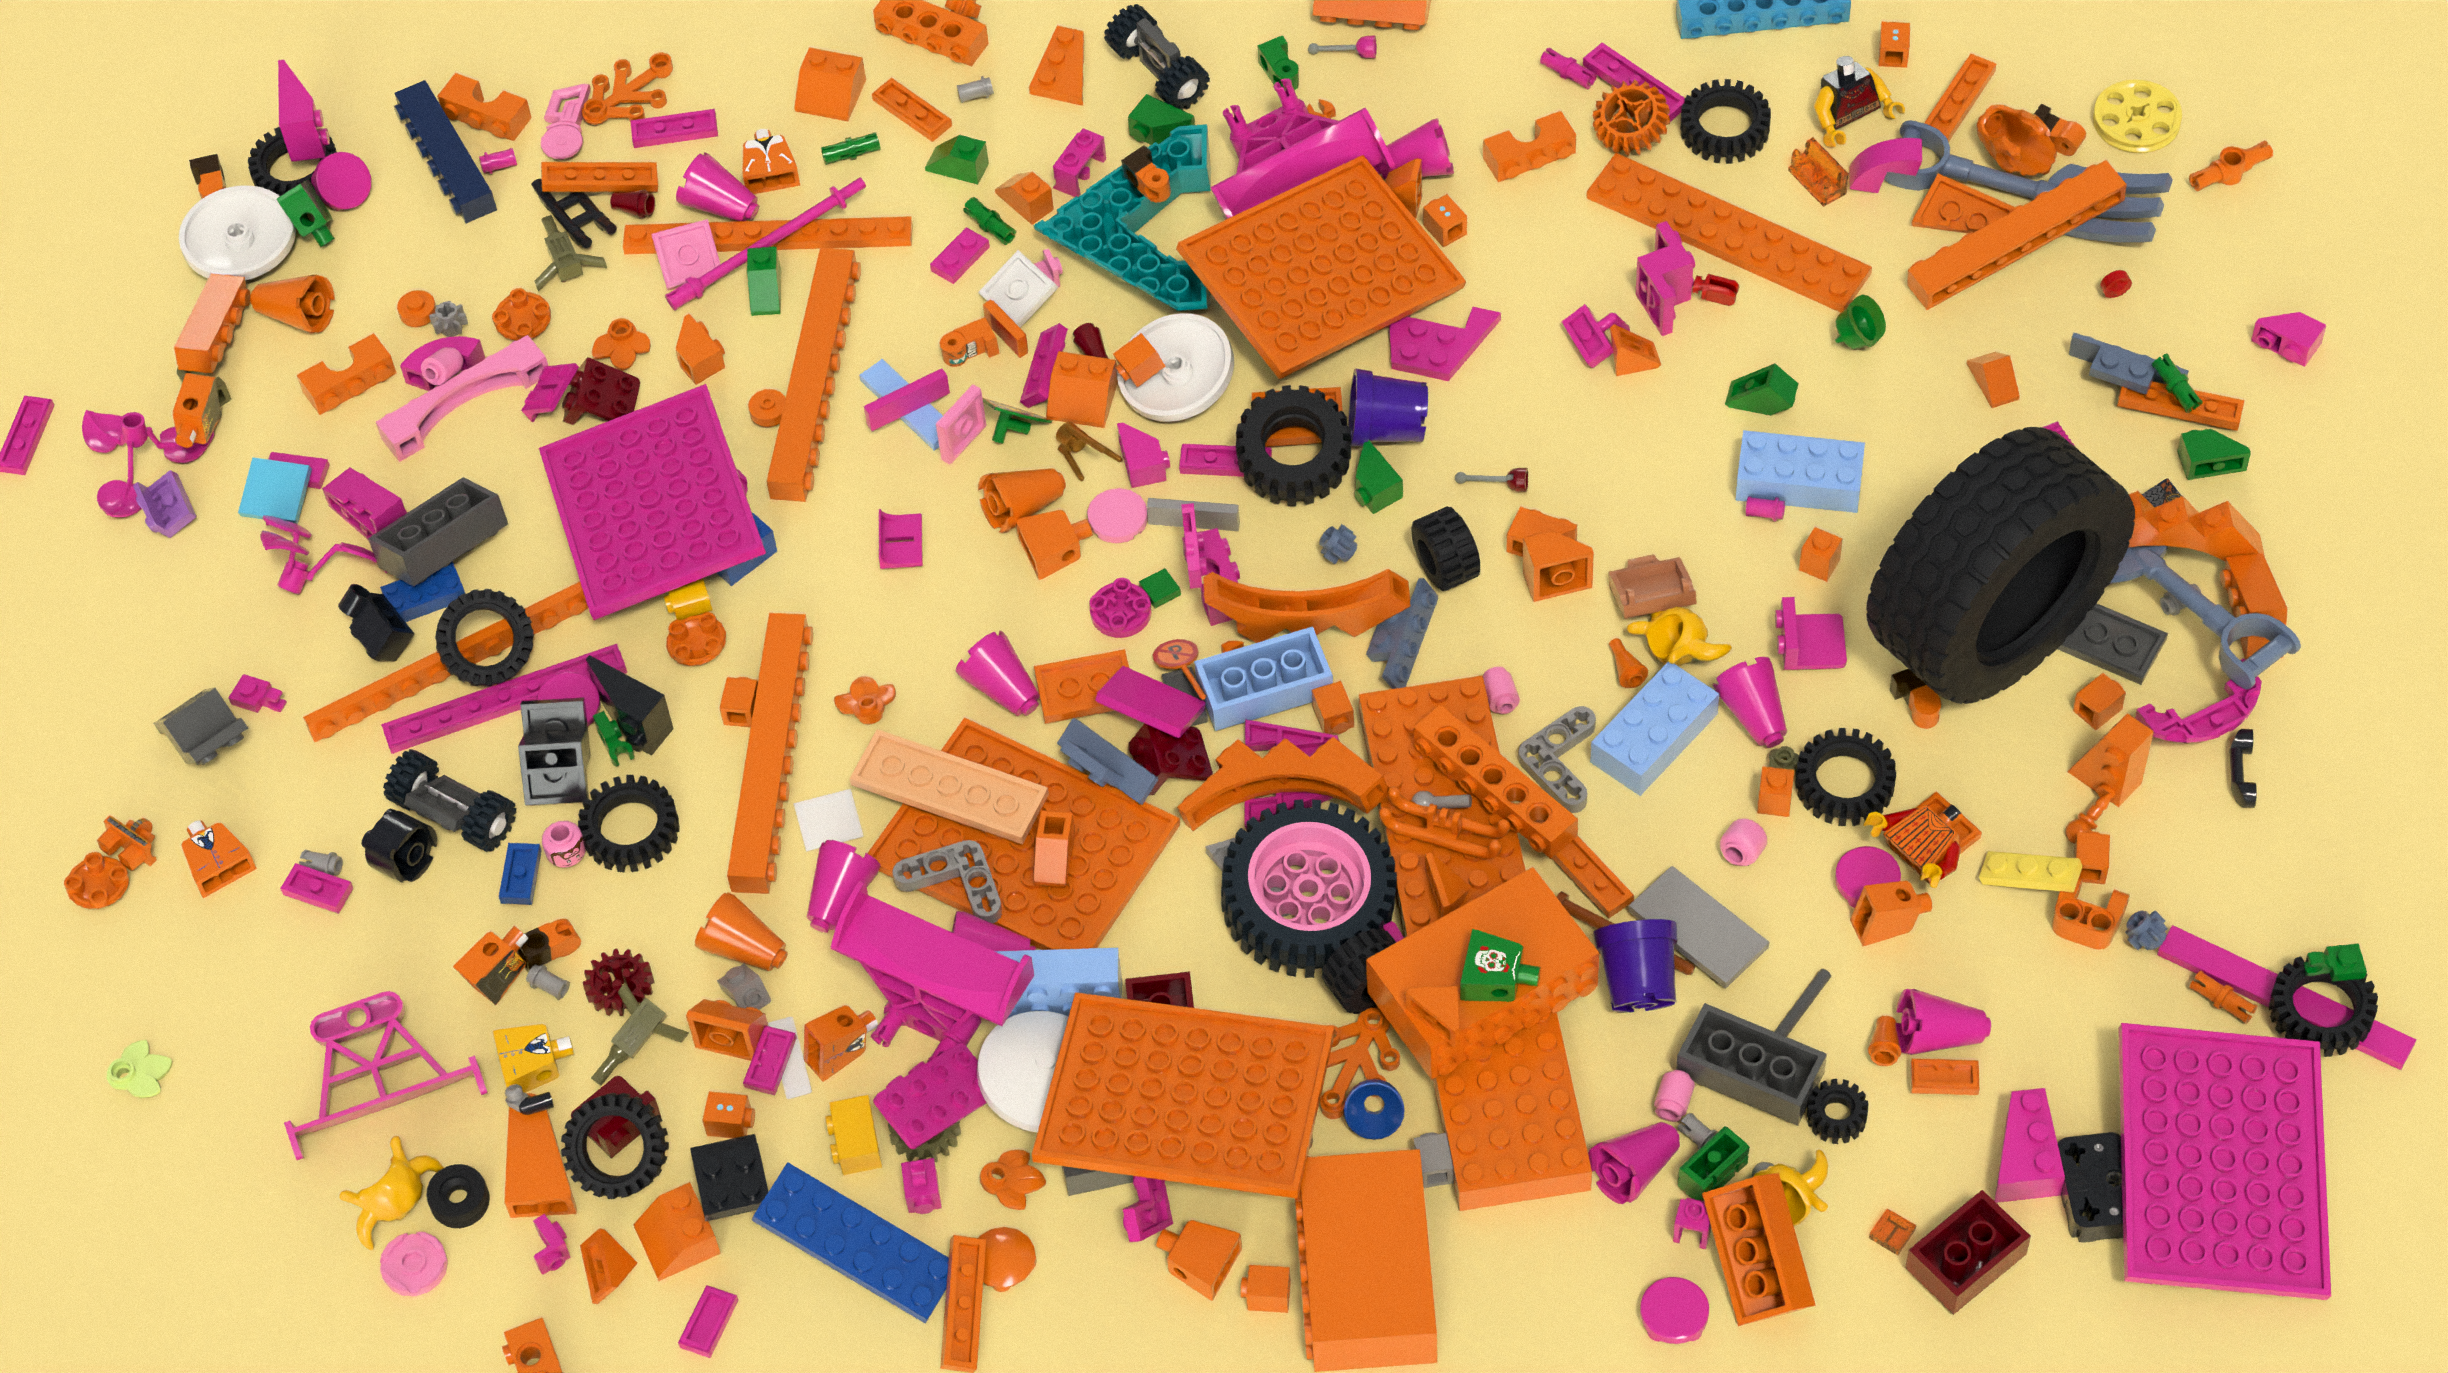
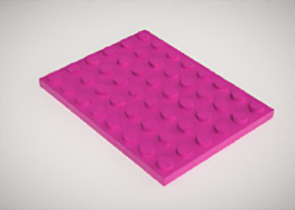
(651, 501)
(2223, 1162)

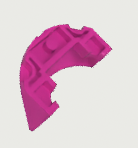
(2207, 723)

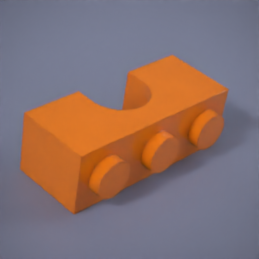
(503, 117)
(1511, 157)
(330, 388)

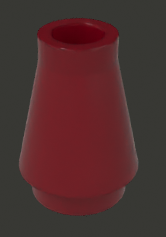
(636, 203)
(1089, 340)

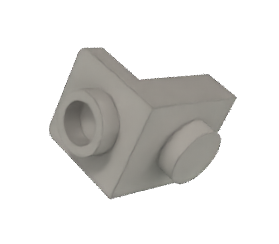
(744, 987)

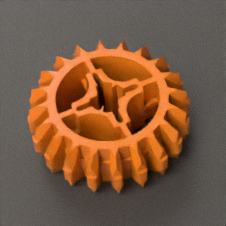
(1639, 103)

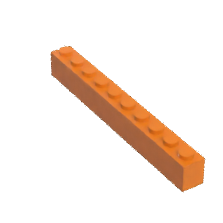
(813, 375)
(769, 753)

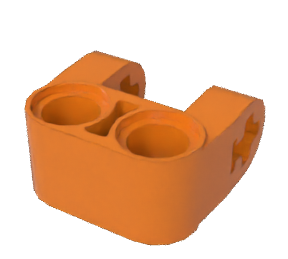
(2088, 916)

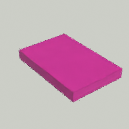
(1150, 701)

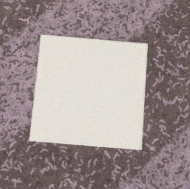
(828, 818)

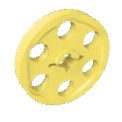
(2137, 125)

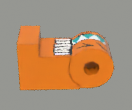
(968, 342)

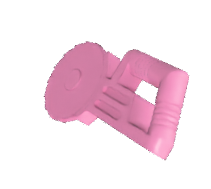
(564, 136)

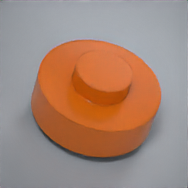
(416, 307)
(766, 407)

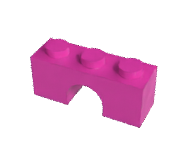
(1217, 561)

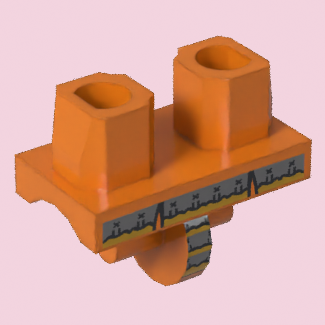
(133, 837)

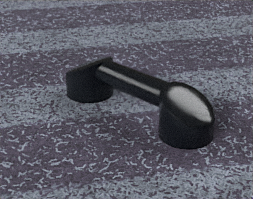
(2243, 792)

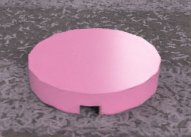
(1117, 515)
(413, 1264)

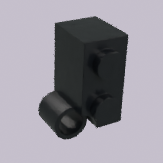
(375, 623)

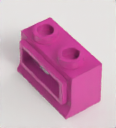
(1074, 158)

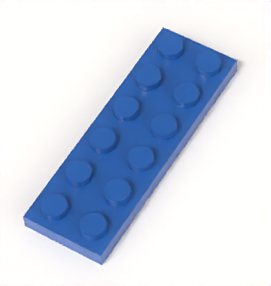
(854, 1242)

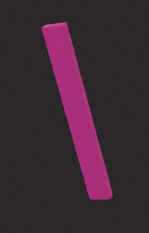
(486, 703)
(2257, 984)

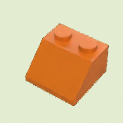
(829, 84)
(1081, 389)
(1556, 565)
(726, 1028)
(676, 1232)

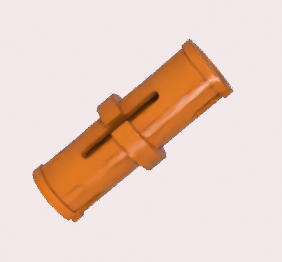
(2223, 997)

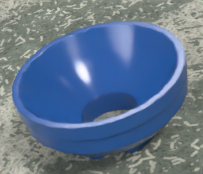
(1369, 1123)

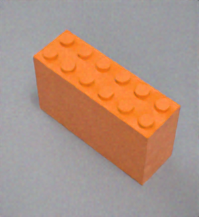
(1436, 955)
(1365, 1261)

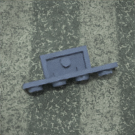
(2116, 364)
(1402, 635)
(1105, 762)

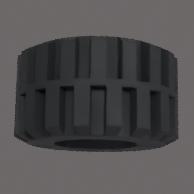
(1445, 548)
(1347, 972)

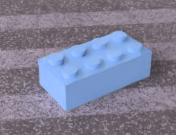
(1800, 470)
(1262, 678)
(1654, 728)
(1064, 972)

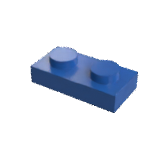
(520, 873)

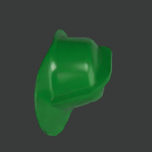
(1860, 323)

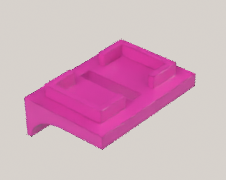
(549, 389)
(900, 528)

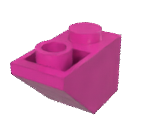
(2290, 336)

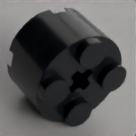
(399, 846)

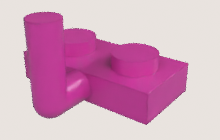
(1590, 334)

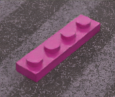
(1616, 68)

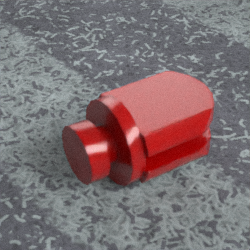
(1716, 289)

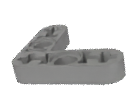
(1549, 753)
(956, 867)

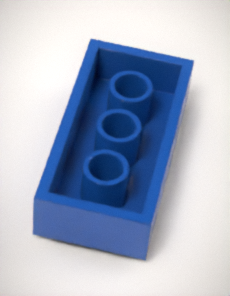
(425, 597)

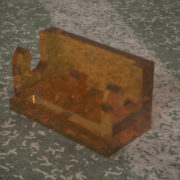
(1819, 173)

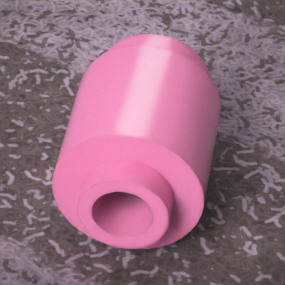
(442, 365)
(1500, 690)
(1674, 1095)

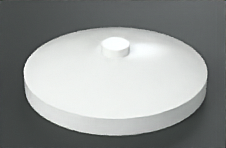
(236, 233)
(1195, 369)
(1019, 1066)

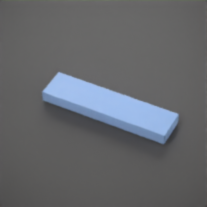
(883, 380)

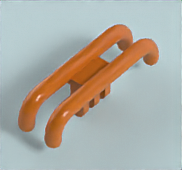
(1443, 827)

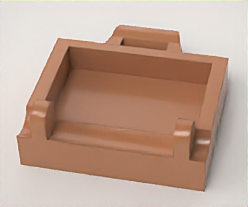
(1651, 586)

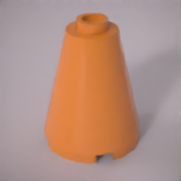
(296, 301)
(1018, 494)
(740, 935)

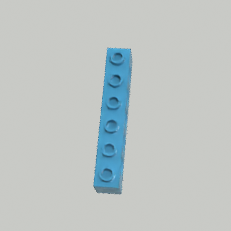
(1726, 17)

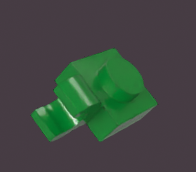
(609, 734)
(2340, 961)

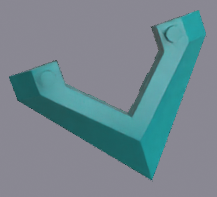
(1109, 213)

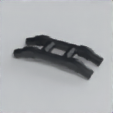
(573, 225)

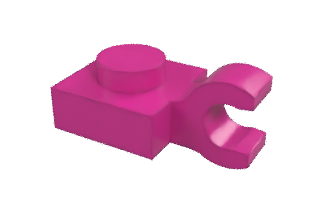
(254, 693)

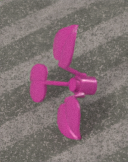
(103, 434)
(296, 571)

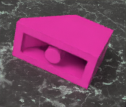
(1142, 456)

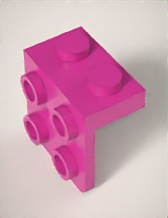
(1809, 639)

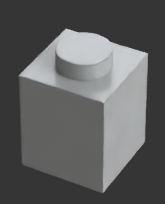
(1435, 1159)

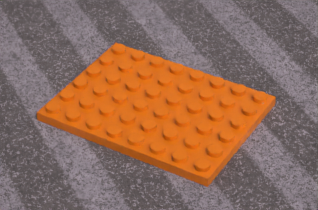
(1320, 266)
(1109, 858)
(1184, 1095)

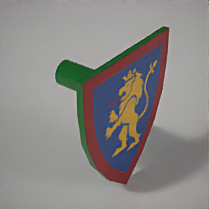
(1006, 422)

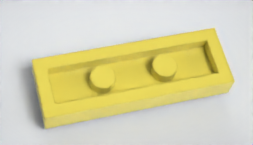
(2031, 871)

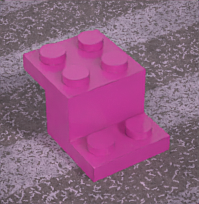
(1664, 278)

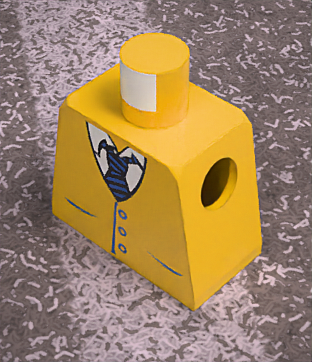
(530, 1055)

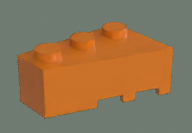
(2252, 590)
(2116, 760)

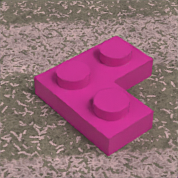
(1151, 1211)

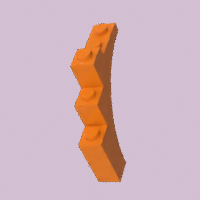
(2177, 523)
(1349, 607)
(1285, 768)

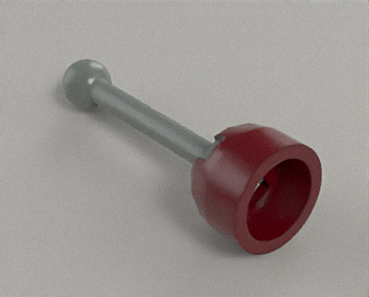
(1516, 479)

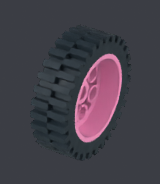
(1316, 842)

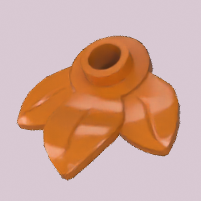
(621, 344)
(865, 699)
(1016, 1180)

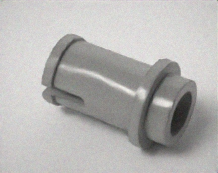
(975, 89)
(2171, 605)
(326, 863)
(548, 982)
(1696, 1130)

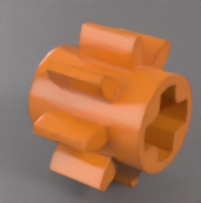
(966, 8)

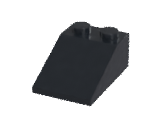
(633, 705)

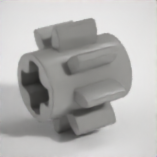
(448, 319)

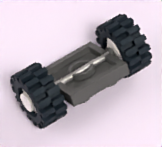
(1138, 35)
(453, 805)

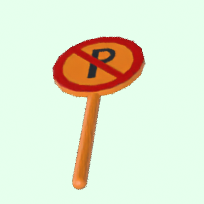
(1179, 654)

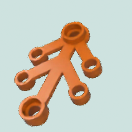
(599, 109)
(1356, 1056)

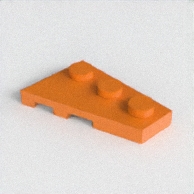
(1061, 68)

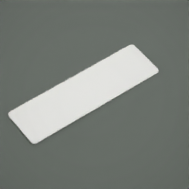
(795, 1075)

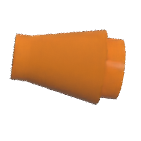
(1885, 1042)

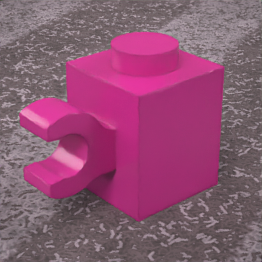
(921, 1186)

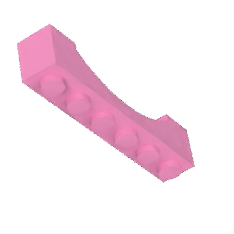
(409, 425)

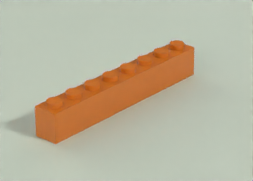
(2016, 234)

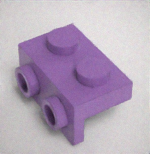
(165, 504)

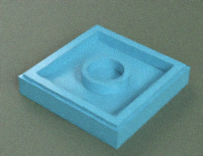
(275, 489)

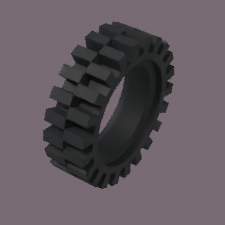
(1725, 95)
(266, 154)
(492, 601)
(1853, 746)
(642, 851)
(2330, 1038)
(578, 1157)

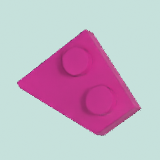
(1193, 543)

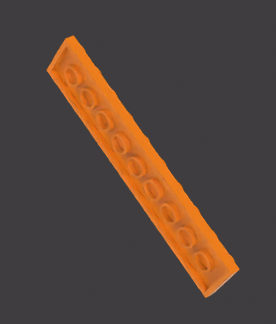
(1730, 233)

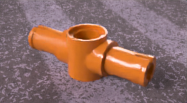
(2231, 165)

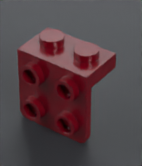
(600, 392)
(1171, 756)
(615, 1132)

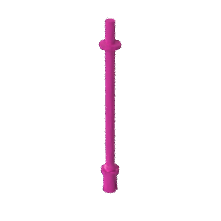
(695, 286)

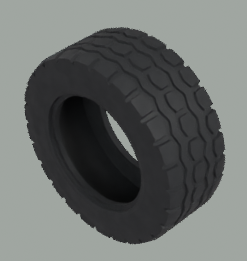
(2000, 564)

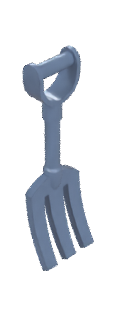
(2094, 229)
(2150, 563)

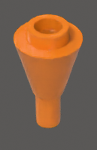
(1630, 670)

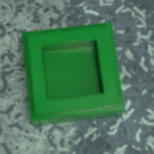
(1160, 588)

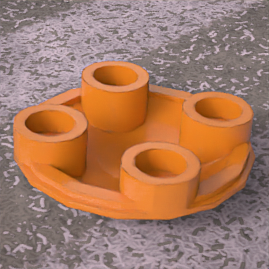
(521, 315)
(695, 639)
(97, 881)
(1007, 1258)

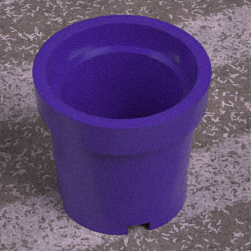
(1386, 409)
(1639, 963)

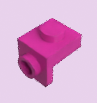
(556, 1251)

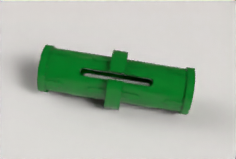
(850, 148)
(989, 221)
(2177, 383)

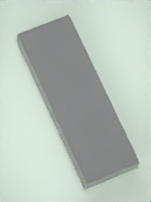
(1207, 514)

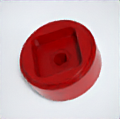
(2115, 283)

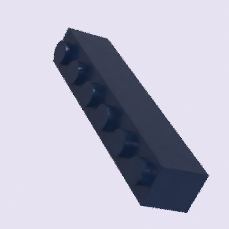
(445, 152)

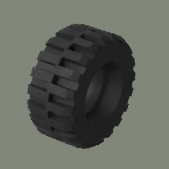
(1285, 410)

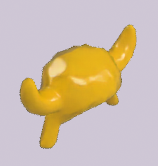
(1678, 637)
(1800, 1187)
(393, 1194)

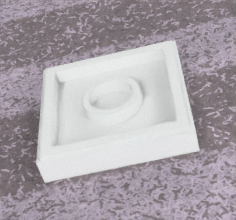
(1019, 288)

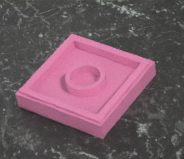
(685, 252)
(961, 424)

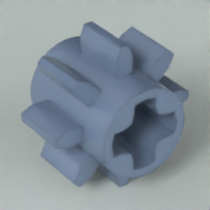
(1338, 544)
(2146, 930)

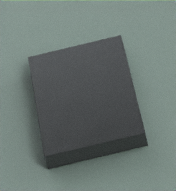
(2116, 643)

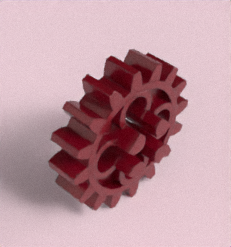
(599, 980)

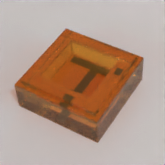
(1892, 1231)

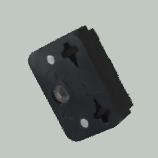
(2090, 1187)

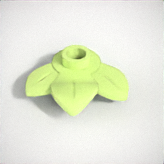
(143, 1070)

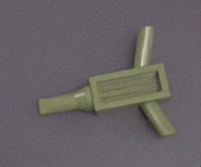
(563, 255)
(643, 1022)

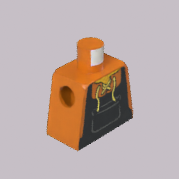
(196, 421)
(493, 963)

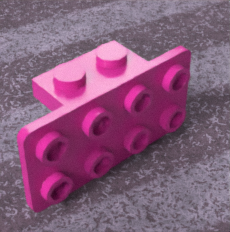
(932, 1096)

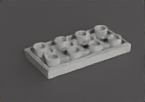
(1705, 928)

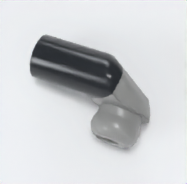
(526, 1104)

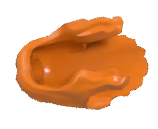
(2017, 140)

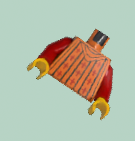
(1922, 839)

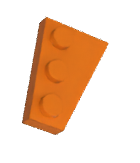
(1957, 207)

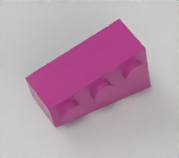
(363, 502)
(2030, 1150)

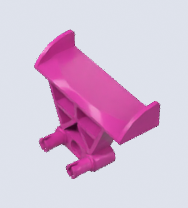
(1292, 149)
(928, 973)
(333, 1028)

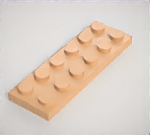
(949, 786)

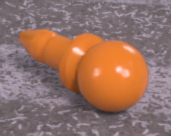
(2086, 822)

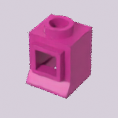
(1692, 1216)

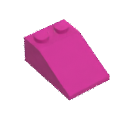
(299, 119)

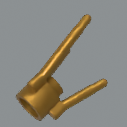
(1075, 439)

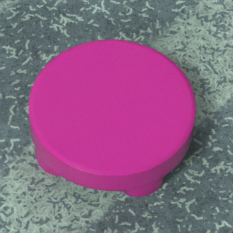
(342, 180)
(1120, 609)
(572, 686)
(1864, 867)
(1674, 1310)

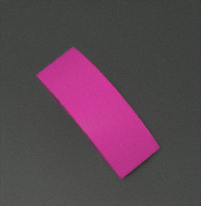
(1892, 155)
(468, 347)

